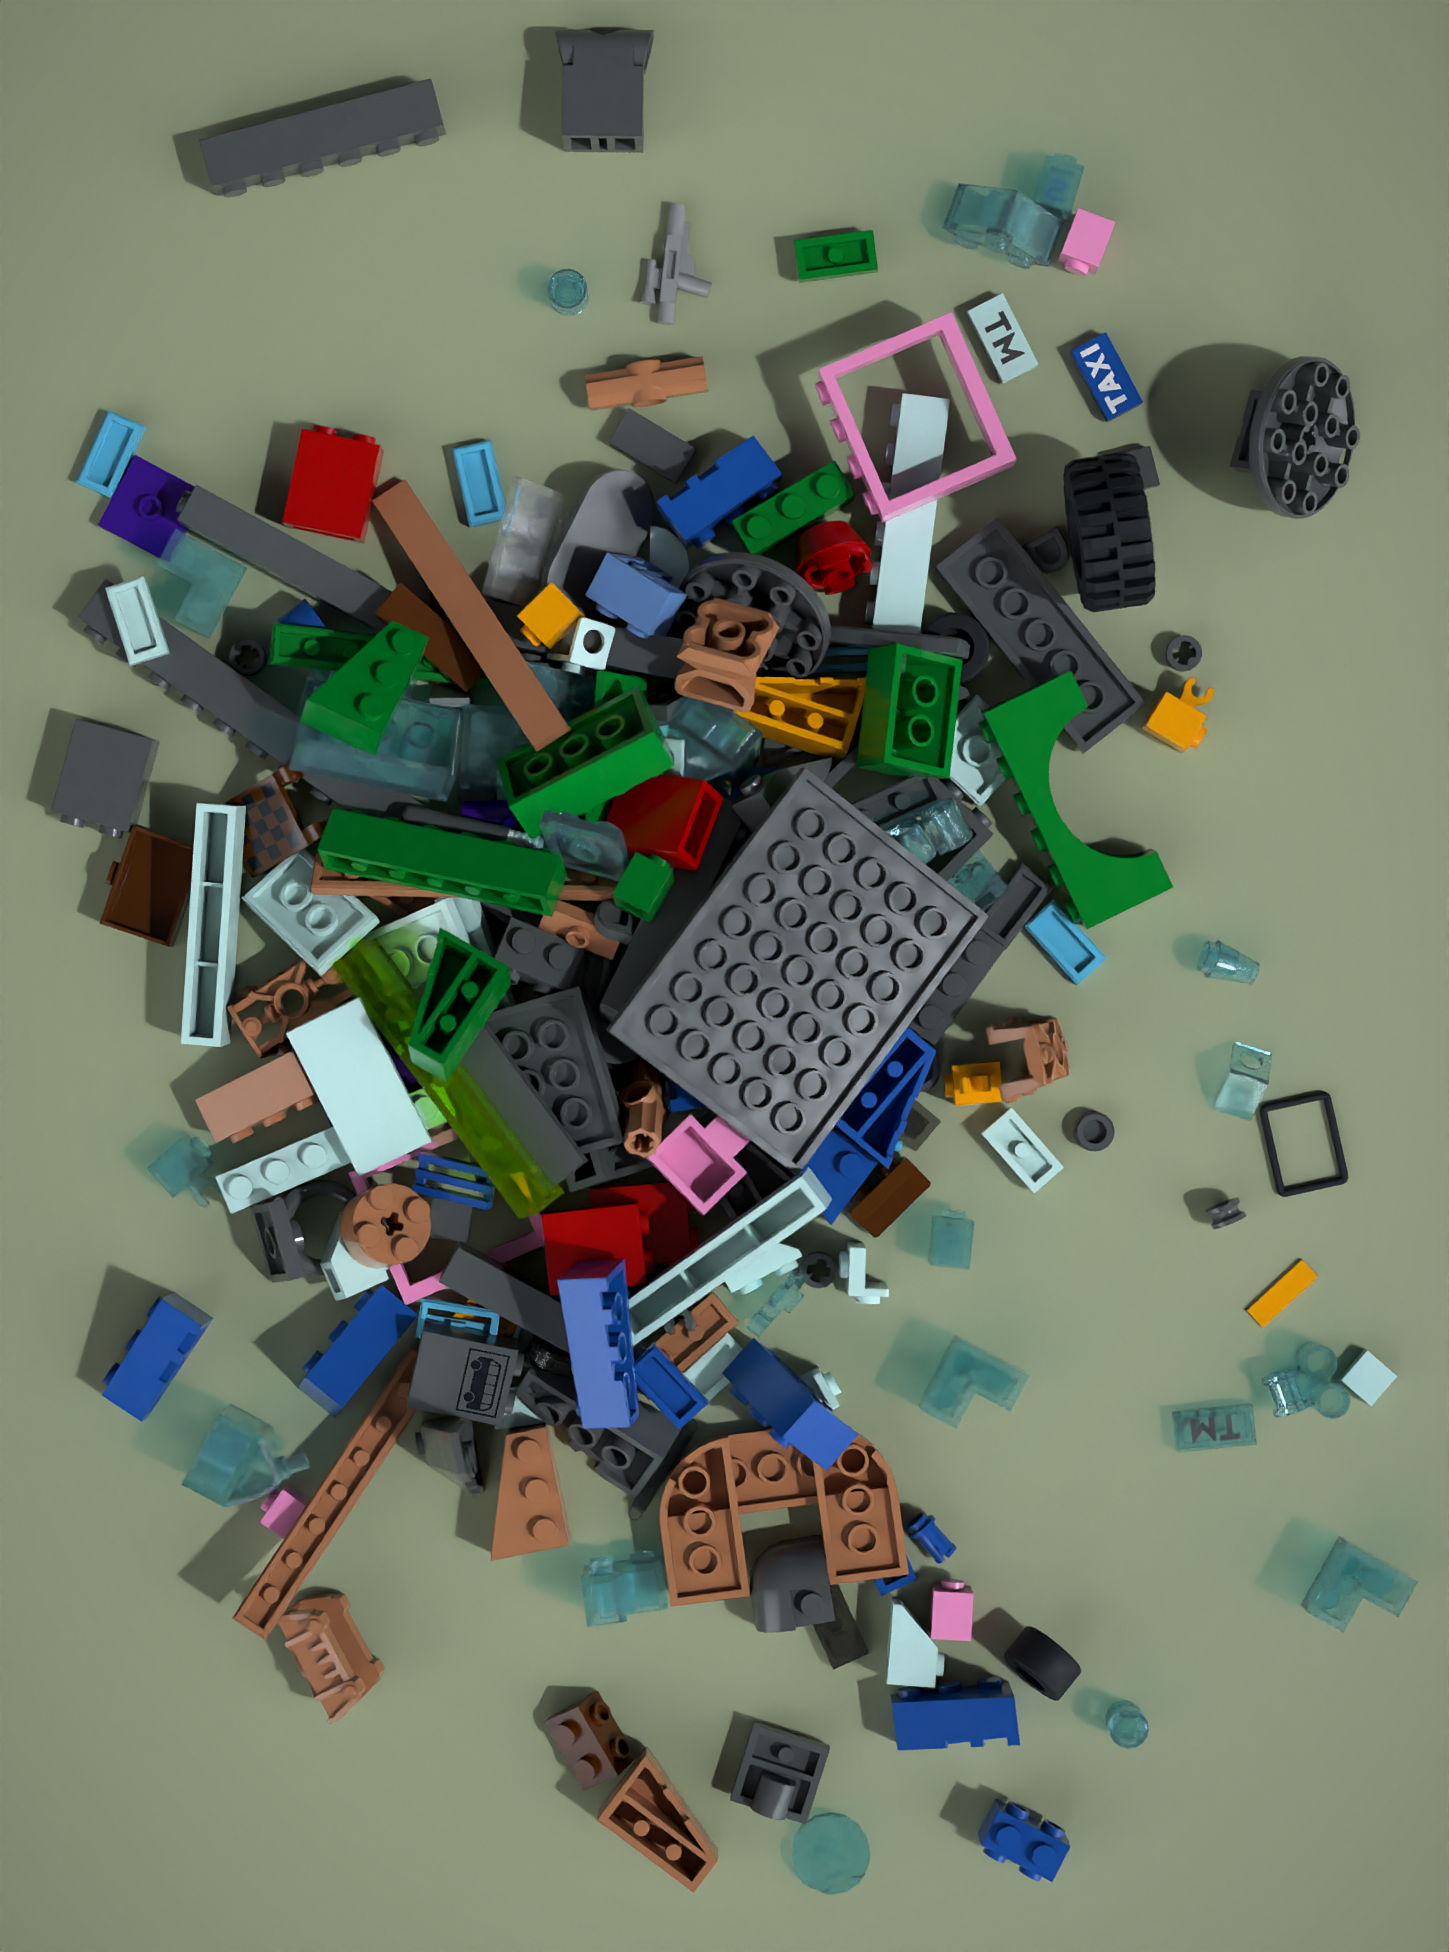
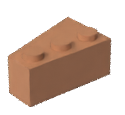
(659, 1823)

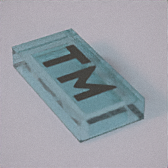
(1214, 1428)

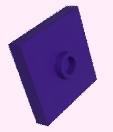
(145, 506)

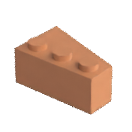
(257, 1098)
(530, 1496)

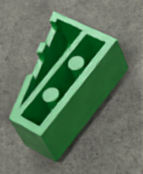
(368, 689)
(456, 1004)

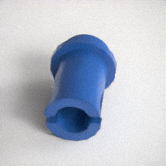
(931, 1537)

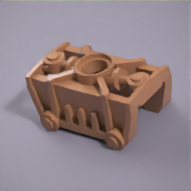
(273, 990)
(1044, 1053)
(330, 1652)

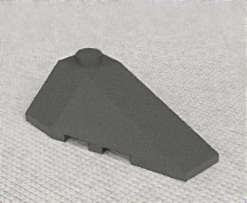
(452, 1451)
(621, 1455)

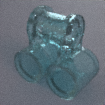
(1306, 1386)

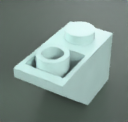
(779, 1259)
(345, 1274)

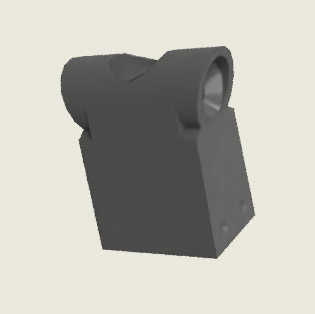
(603, 89)

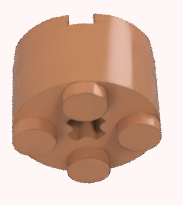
(366, 1236)

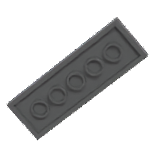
(1038, 629)

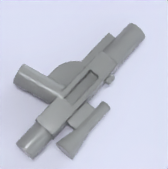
(677, 269)

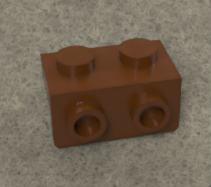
(889, 1197)
(590, 1741)

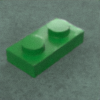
(835, 256)

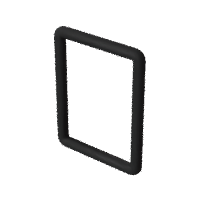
(1335, 1137)

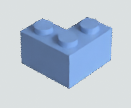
(637, 594)

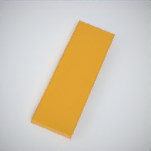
(1282, 1293)

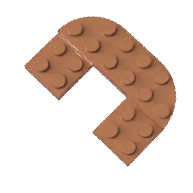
(757, 1474)

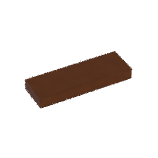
(445, 646)

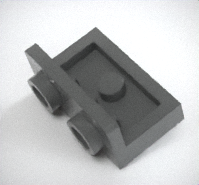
(538, 958)

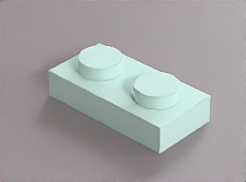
(1022, 1150)

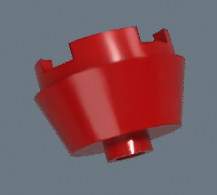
(831, 556)

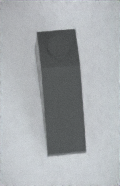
(761, 793)

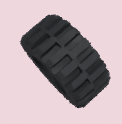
(1109, 532)

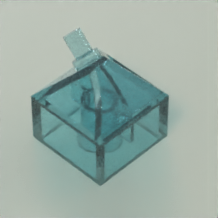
(716, 744)
(240, 1460)

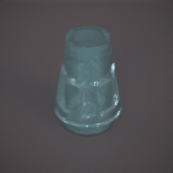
(1226, 963)

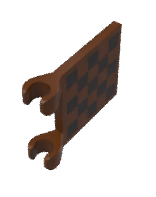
(272, 824)

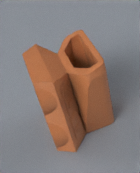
(724, 654)

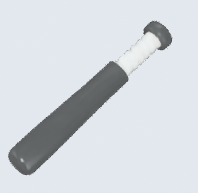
(458, 824)

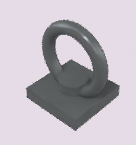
(282, 1235)

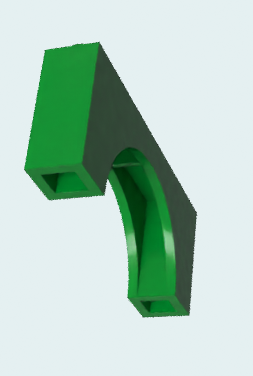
(1025, 735)

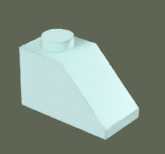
(910, 1651)

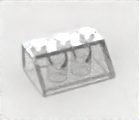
(524, 542)

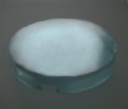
(830, 1853)

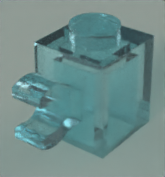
(183, 1168)

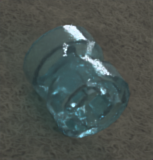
(565, 285)
(1122, 1717)

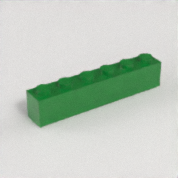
(443, 861)

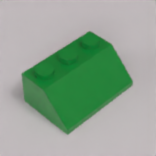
(909, 712)

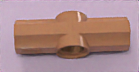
(646, 383)
(644, 1108)

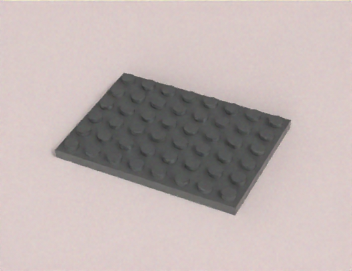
(798, 971)

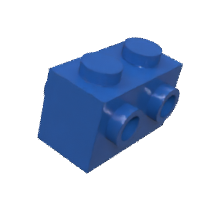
(1016, 1836)

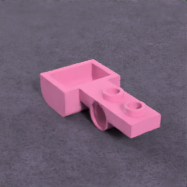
(701, 1160)

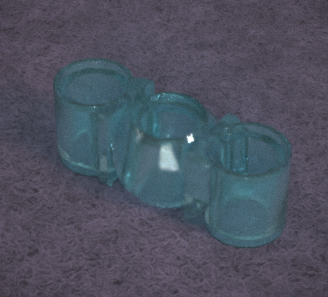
(940, 830)

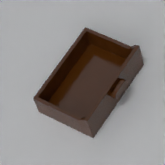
(150, 887)

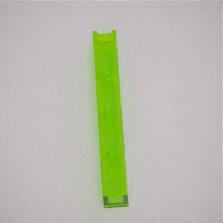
(461, 1100)

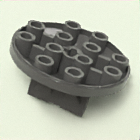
(1297, 436)
(768, 587)

